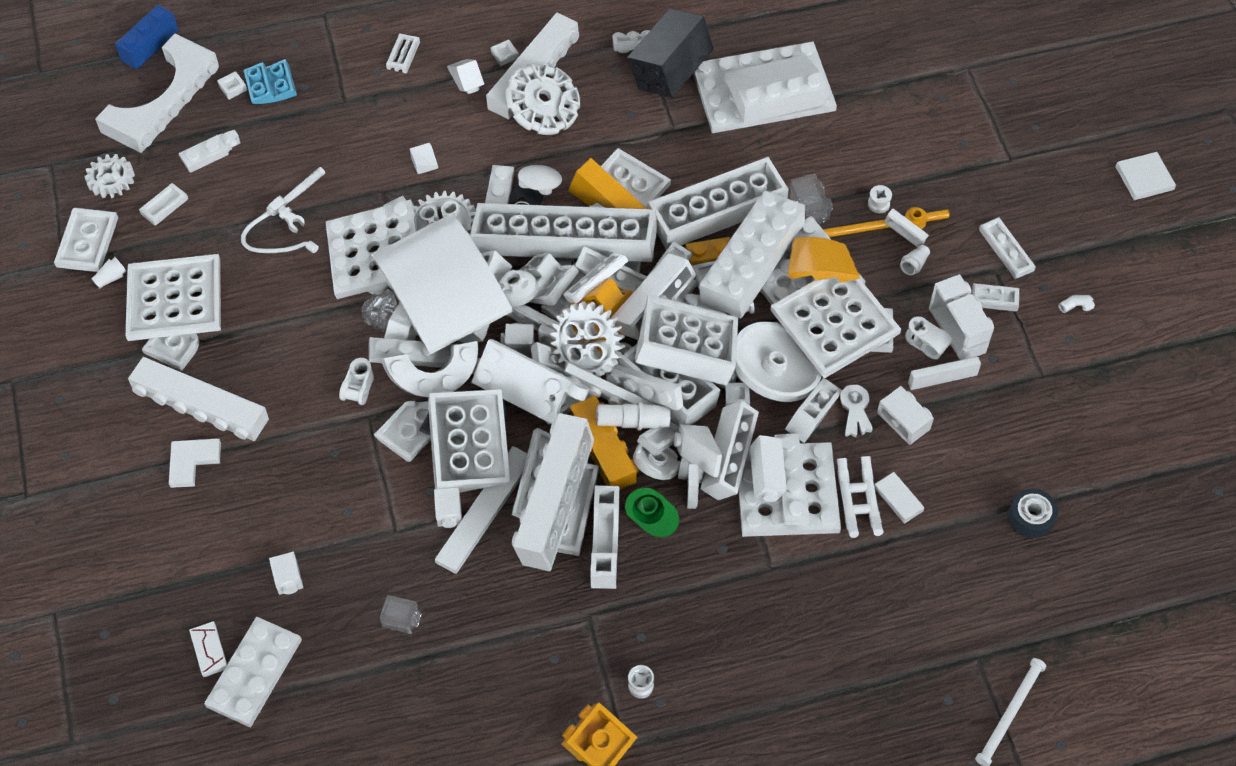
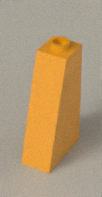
(595, 185)

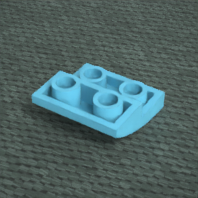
(270, 82)

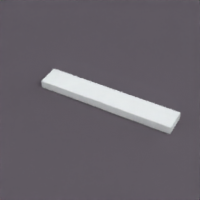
(480, 516)

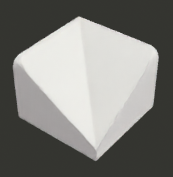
(423, 158)

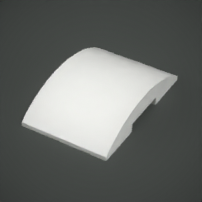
(442, 283)

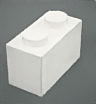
(905, 415)

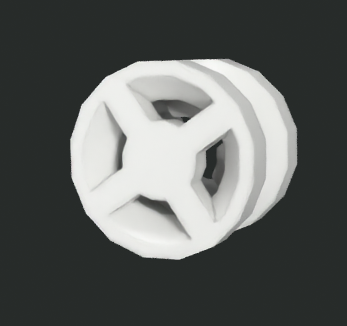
(882, 204)

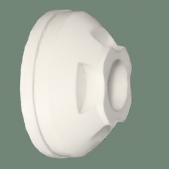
(521, 291)

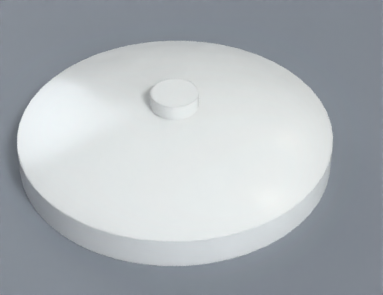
(774, 363)

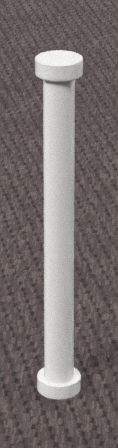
(985, 757)

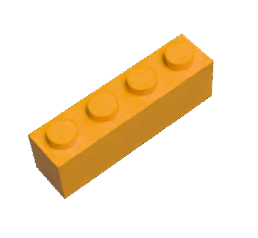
(607, 449)

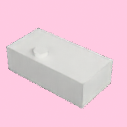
(697, 394)

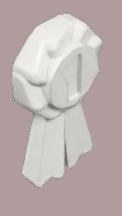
(855, 399)

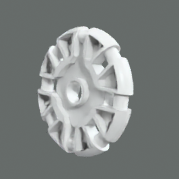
(534, 106)

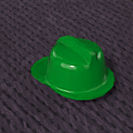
(652, 512)

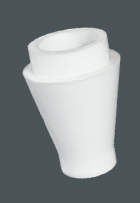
(914, 261)
(109, 272)

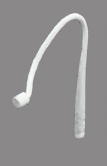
(311, 246)

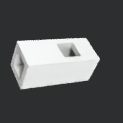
(768, 468)

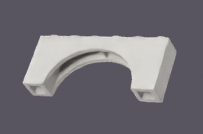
(141, 124)

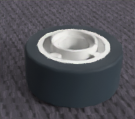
(1029, 524)

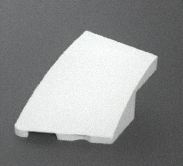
(550, 277)

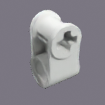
(928, 338)
(356, 385)

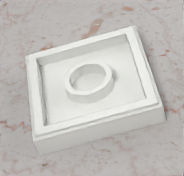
(1145, 176)

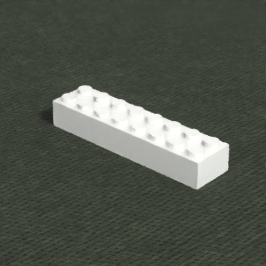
(564, 230)

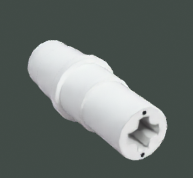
(633, 416)

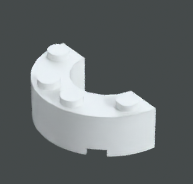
(447, 379)

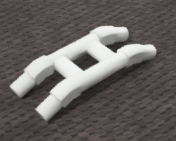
(866, 486)

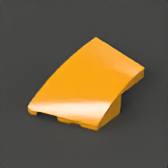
(821, 259)

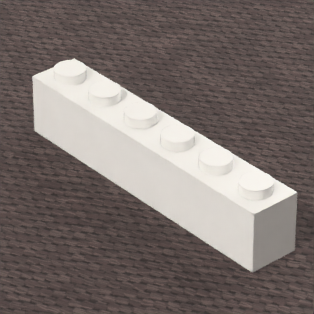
(545, 48)
(198, 399)

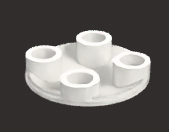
(539, 178)

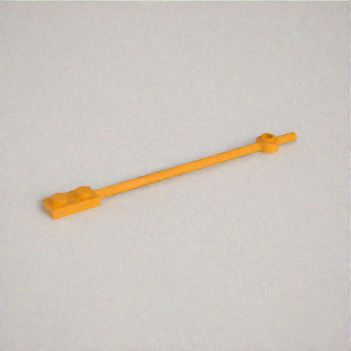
(711, 249)

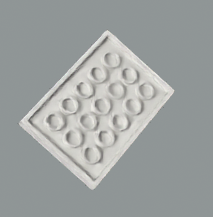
(717, 97)

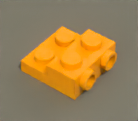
(598, 737)

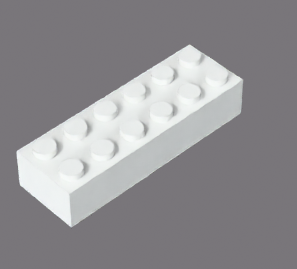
(714, 202)
(752, 254)
(553, 492)

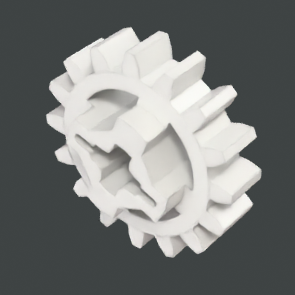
(109, 176)

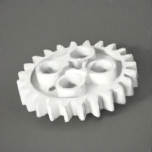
(458, 206)
(584, 318)

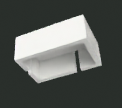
(961, 317)

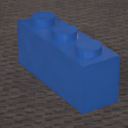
(147, 37)

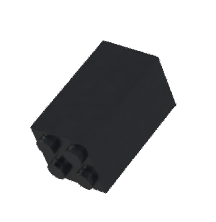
(670, 53)

